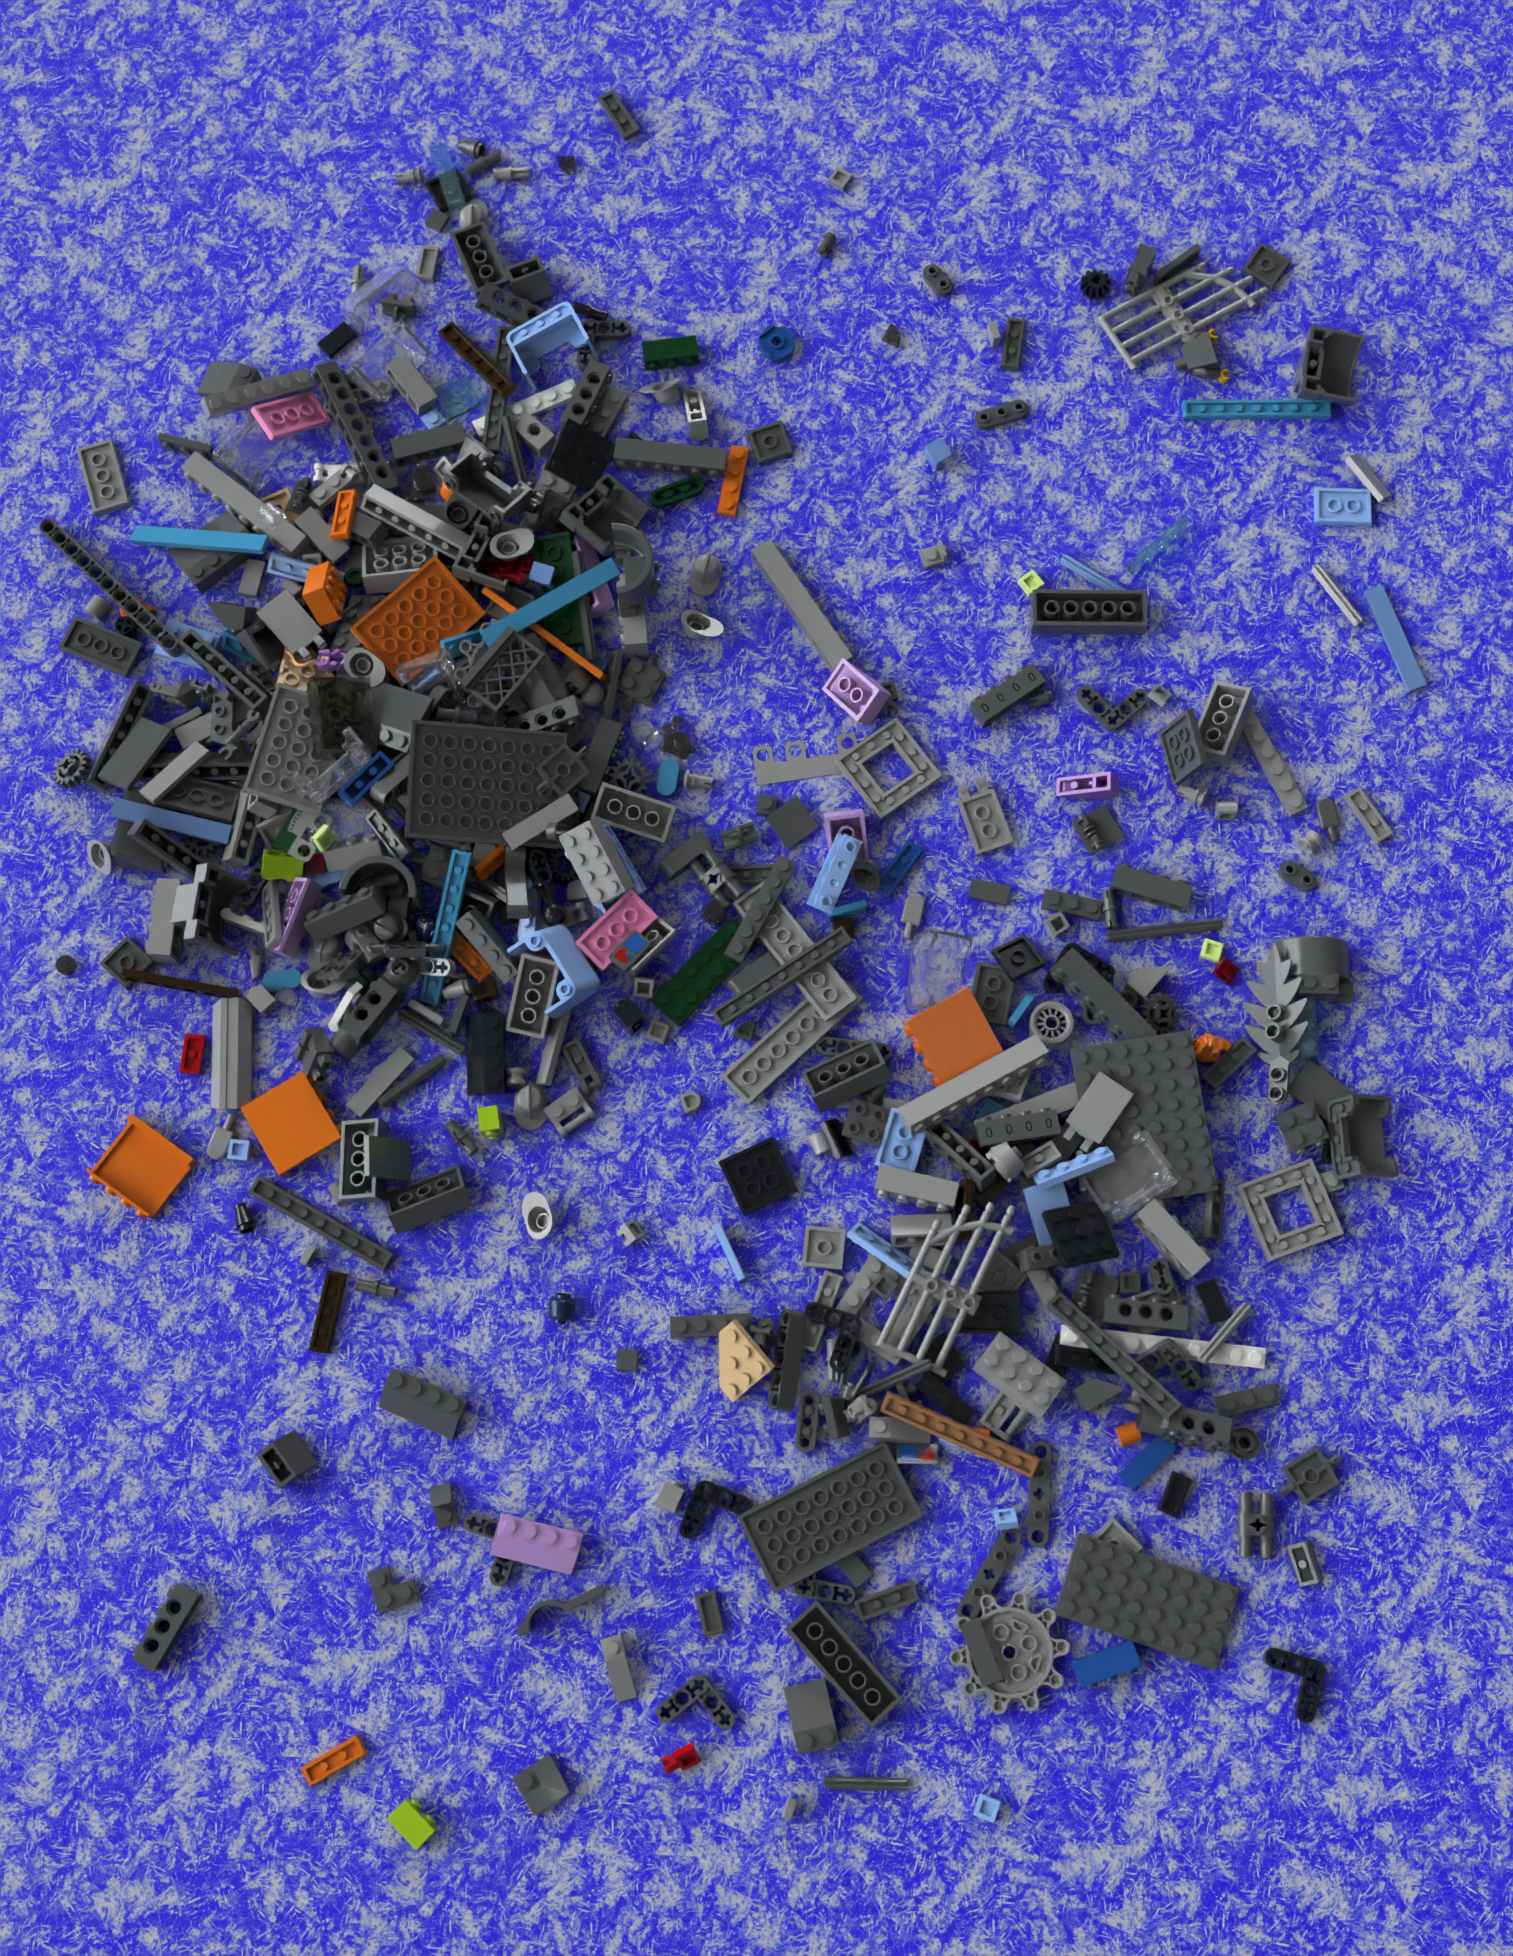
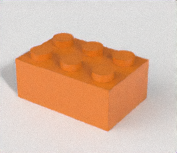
(324, 593)

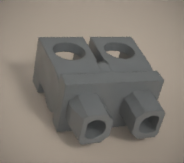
(1140, 269)
(315, 1053)

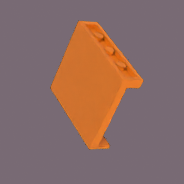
(952, 1036)
(292, 1123)
(142, 1168)

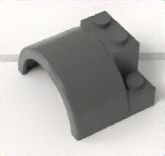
(1328, 370)
(594, 522)
(477, 551)
(639, 570)
(384, 865)
(200, 903)
(1320, 965)

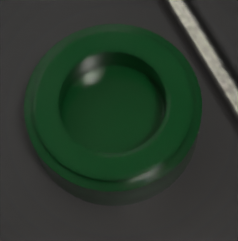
(354, 577)

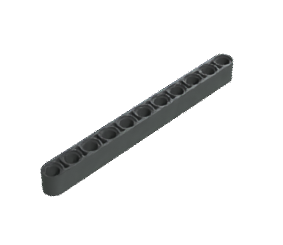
(116, 593)

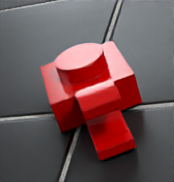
(683, 1758)

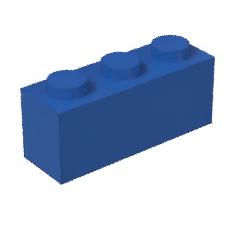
(362, 781)
(1106, 1665)

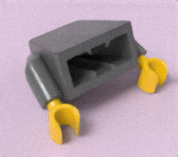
(1201, 357)

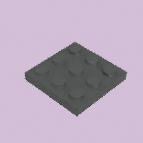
(1183, 747)

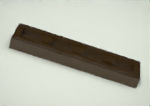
(328, 1312)

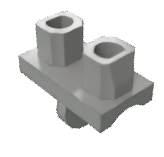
(859, 1410)

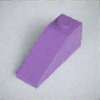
(1088, 786)

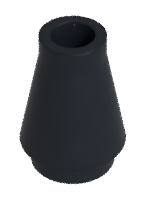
(244, 1221)

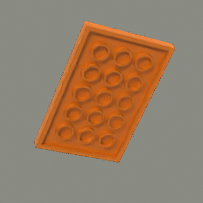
(417, 616)

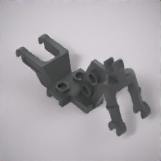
(222, 715)

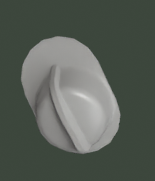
(473, 212)
(663, 391)
(512, 544)
(705, 574)
(700, 626)
(362, 663)
(100, 855)
(323, 951)
(320, 988)
(529, 1106)
(538, 1216)

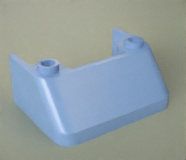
(545, 334)
(579, 975)

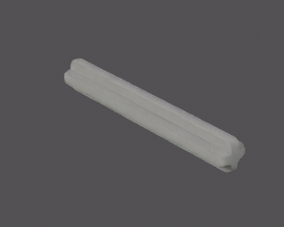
(1337, 595)
(1224, 1333)

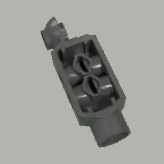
(389, 990)
(1201, 1430)

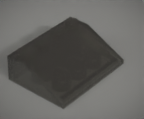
(335, 706)

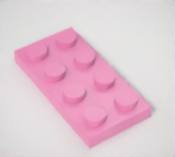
(290, 415)
(614, 927)

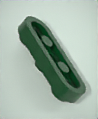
(682, 486)

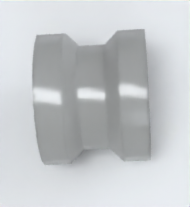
(1310, 842)
(515, 1077)

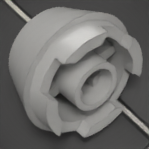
(1006, 1160)

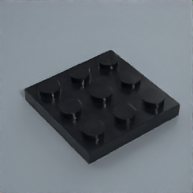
(579, 455)
(758, 1176)
(1080, 1234)

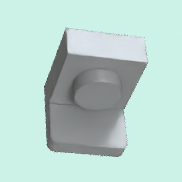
(934, 555)

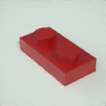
(192, 1054)

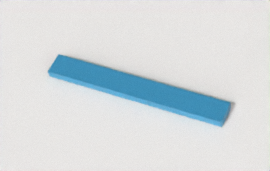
(1255, 409)
(200, 539)
(553, 600)
(445, 925)

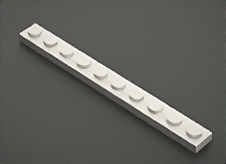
(1138, 1343)

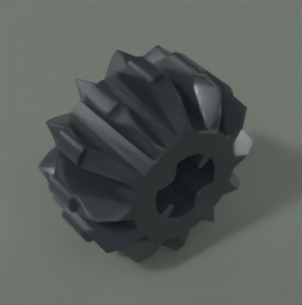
(1095, 284)

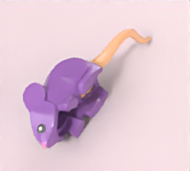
(326, 661)

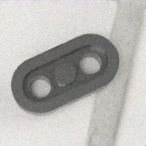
(935, 280)
(1296, 877)

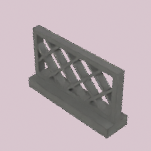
(490, 658)

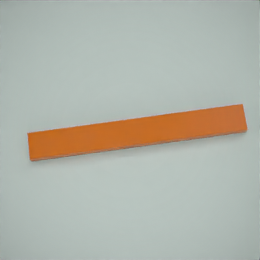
(547, 636)

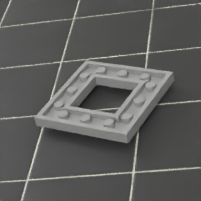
(890, 734)
(1272, 1243)
(858, 1294)

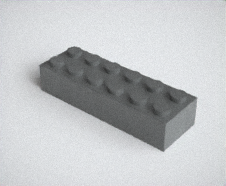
(1088, 611)
(1100, 998)
(843, 1664)

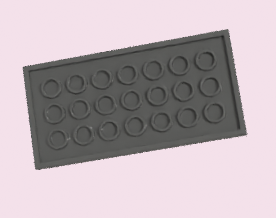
(829, 1517)
(1146, 1600)

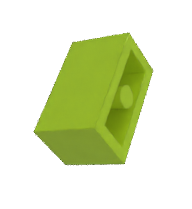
(281, 865)
(490, 1122)
(412, 1822)

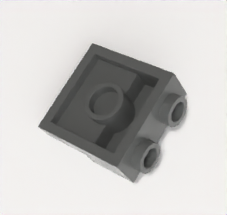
(1301, 1127)

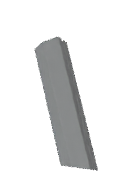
(232, 1053)

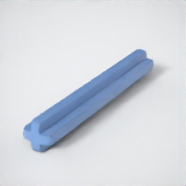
(1089, 573)

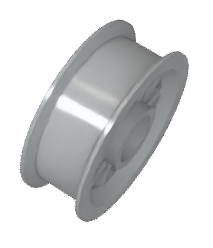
(1064, 1013)

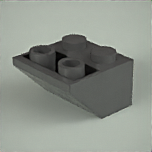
(529, 280)
(1093, 1393)
(287, 1459)

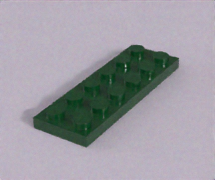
(557, 552)
(699, 976)

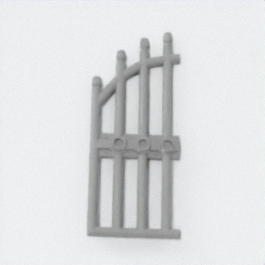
(1174, 313)
(939, 1288)

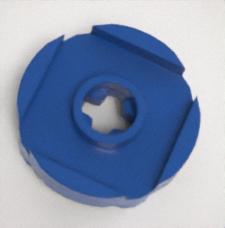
(780, 352)

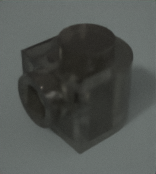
(713, 913)

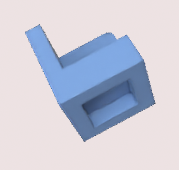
(936, 453)
(542, 575)

